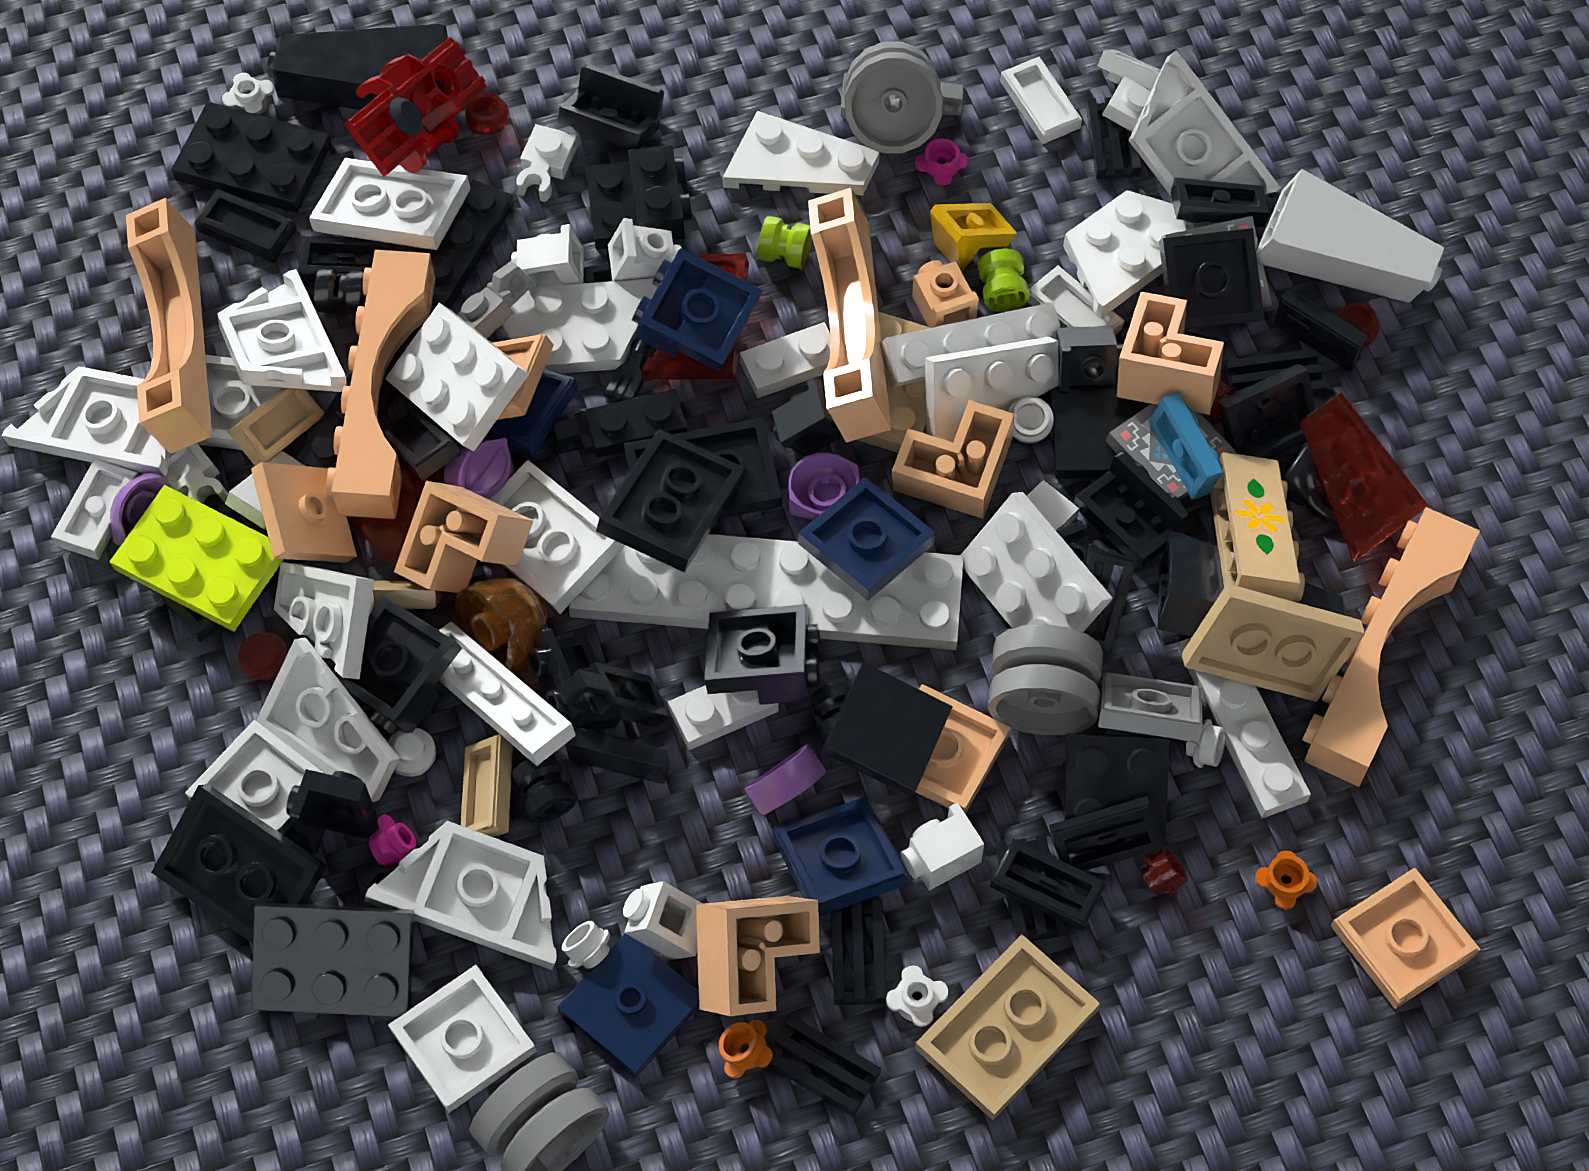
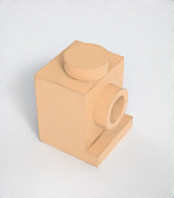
(943, 294)

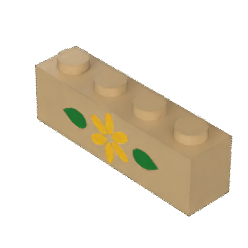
(1255, 527)

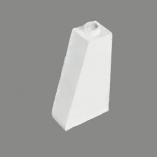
(1346, 242)

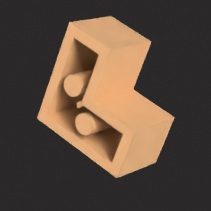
(1163, 360)
(956, 472)
(453, 532)
(740, 948)

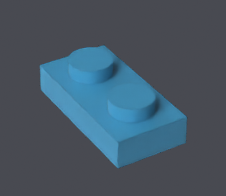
(1186, 446)

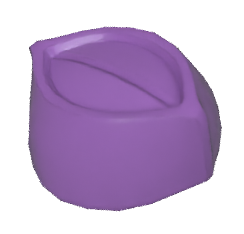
(481, 470)
(819, 483)
(132, 503)
(785, 780)

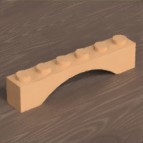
(396, 304)
(856, 363)
(175, 391)
(1355, 721)

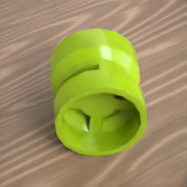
(779, 241)
(1004, 286)

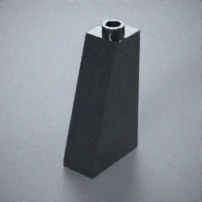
(335, 63)
(1193, 580)

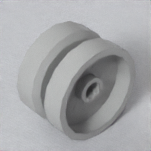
(897, 123)
(1045, 679)
(539, 1117)

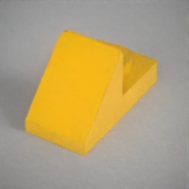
(966, 228)

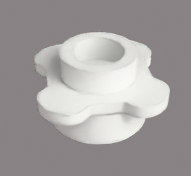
(248, 94)
(921, 1010)

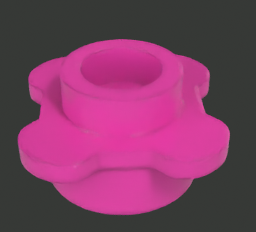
(941, 151)
(391, 842)

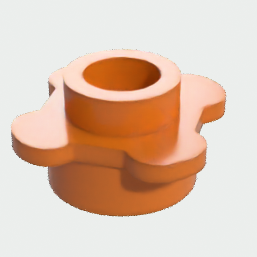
(1293, 867)
(736, 1039)

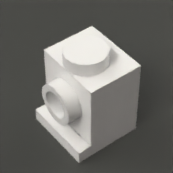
(639, 251)
(551, 258)
(943, 849)
(663, 920)

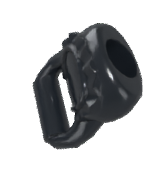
(1305, 484)

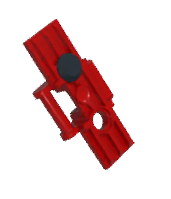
(406, 97)

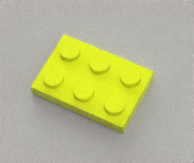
(197, 558)

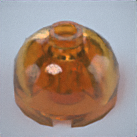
(502, 618)

